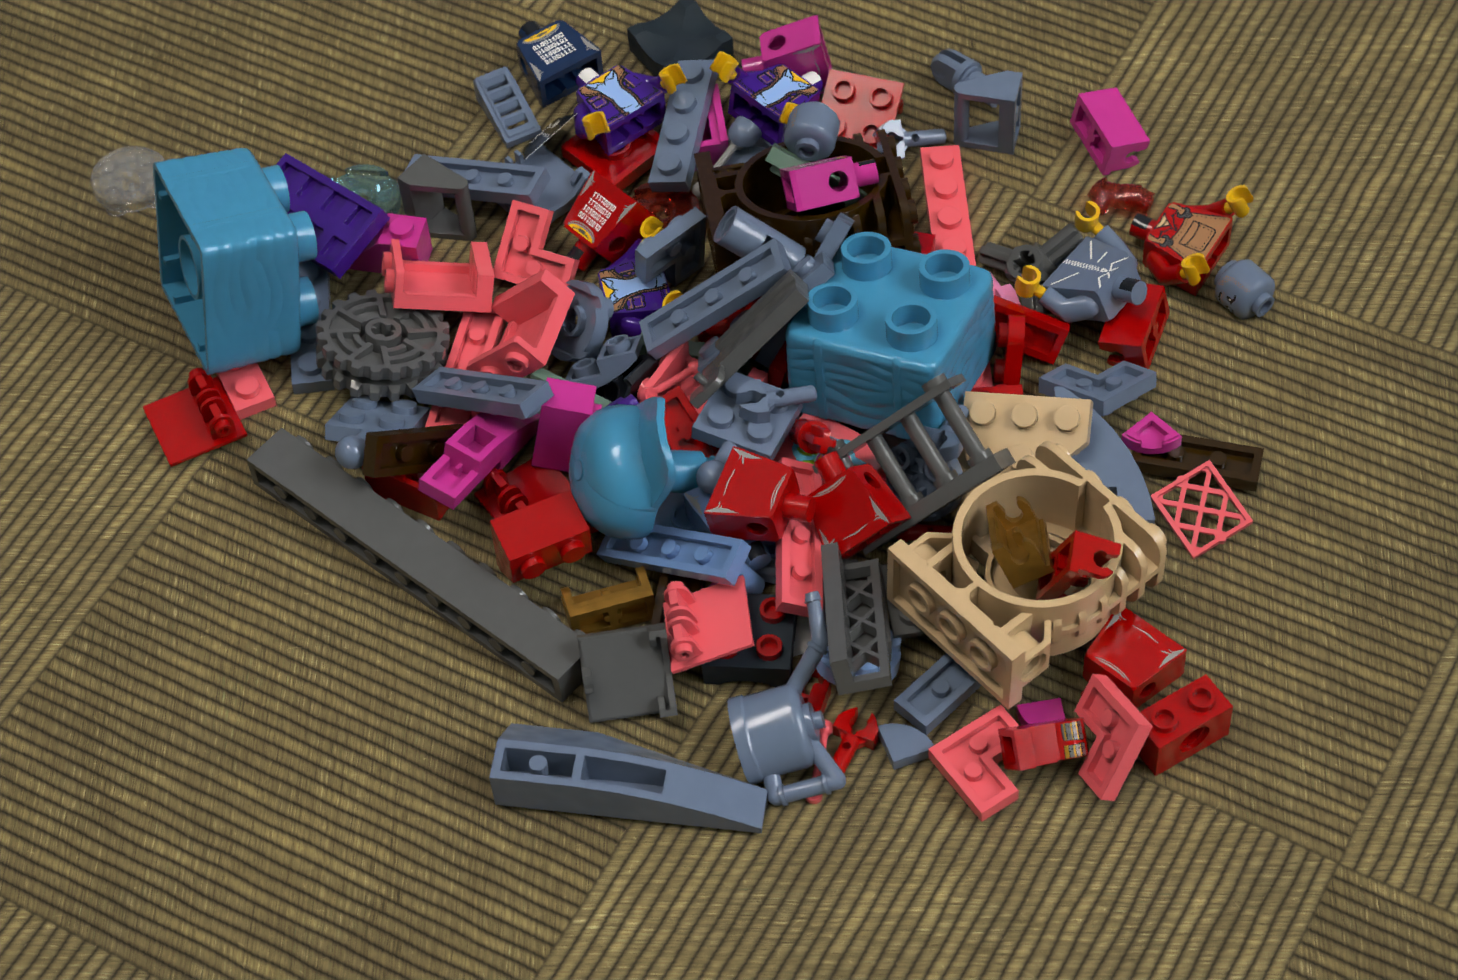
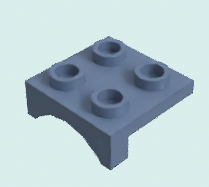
(564, 182)

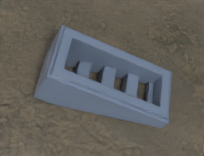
(499, 86)

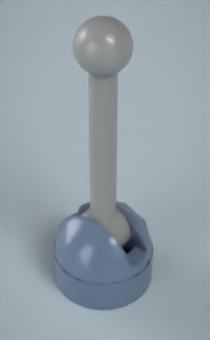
(741, 136)

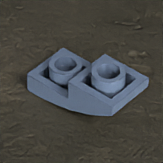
(614, 359)

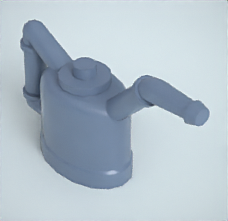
(781, 732)

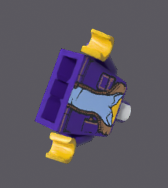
(766, 94)
(622, 104)
(630, 295)

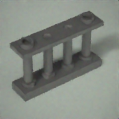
(948, 483)

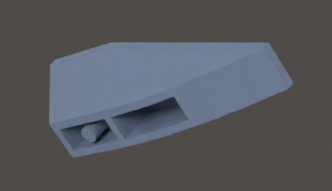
(617, 779)

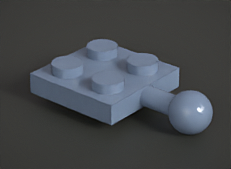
(362, 416)
(723, 428)

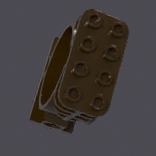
(761, 194)

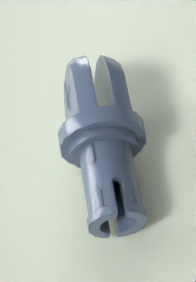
(954, 67)

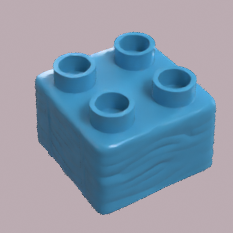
(233, 257)
(888, 329)

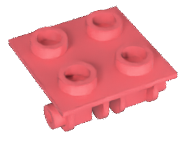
(706, 623)

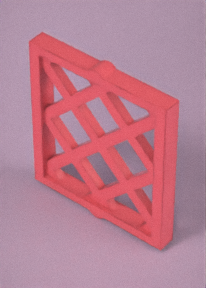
(1226, 493)

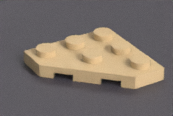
(1025, 423)

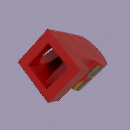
(1042, 743)

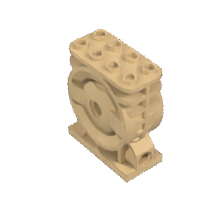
(1003, 631)

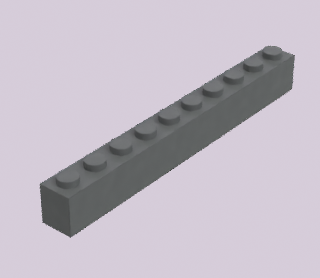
(420, 562)

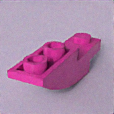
(473, 452)

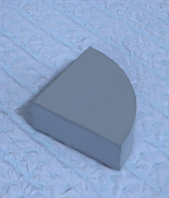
(904, 744)

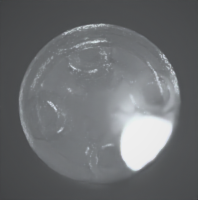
(125, 180)

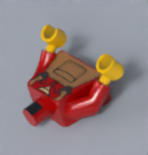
(1189, 238)

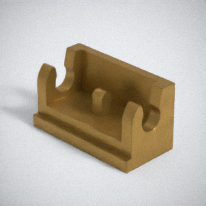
(1019, 543)
(610, 606)

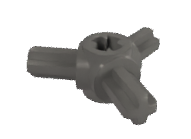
(1042, 257)

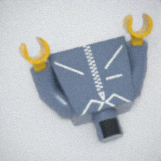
(1091, 280)

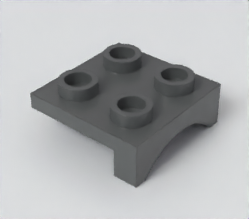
(627, 673)

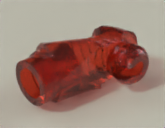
(1121, 196)

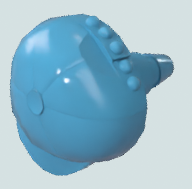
(626, 468)

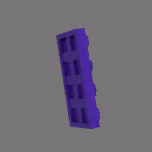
(340, 217)

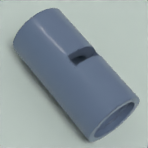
(745, 233)

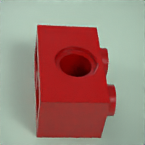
(1185, 724)

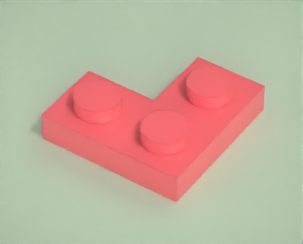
(523, 245)
(1119, 733)
(970, 763)

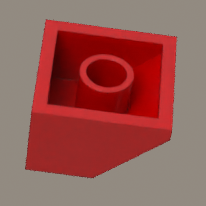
(540, 537)

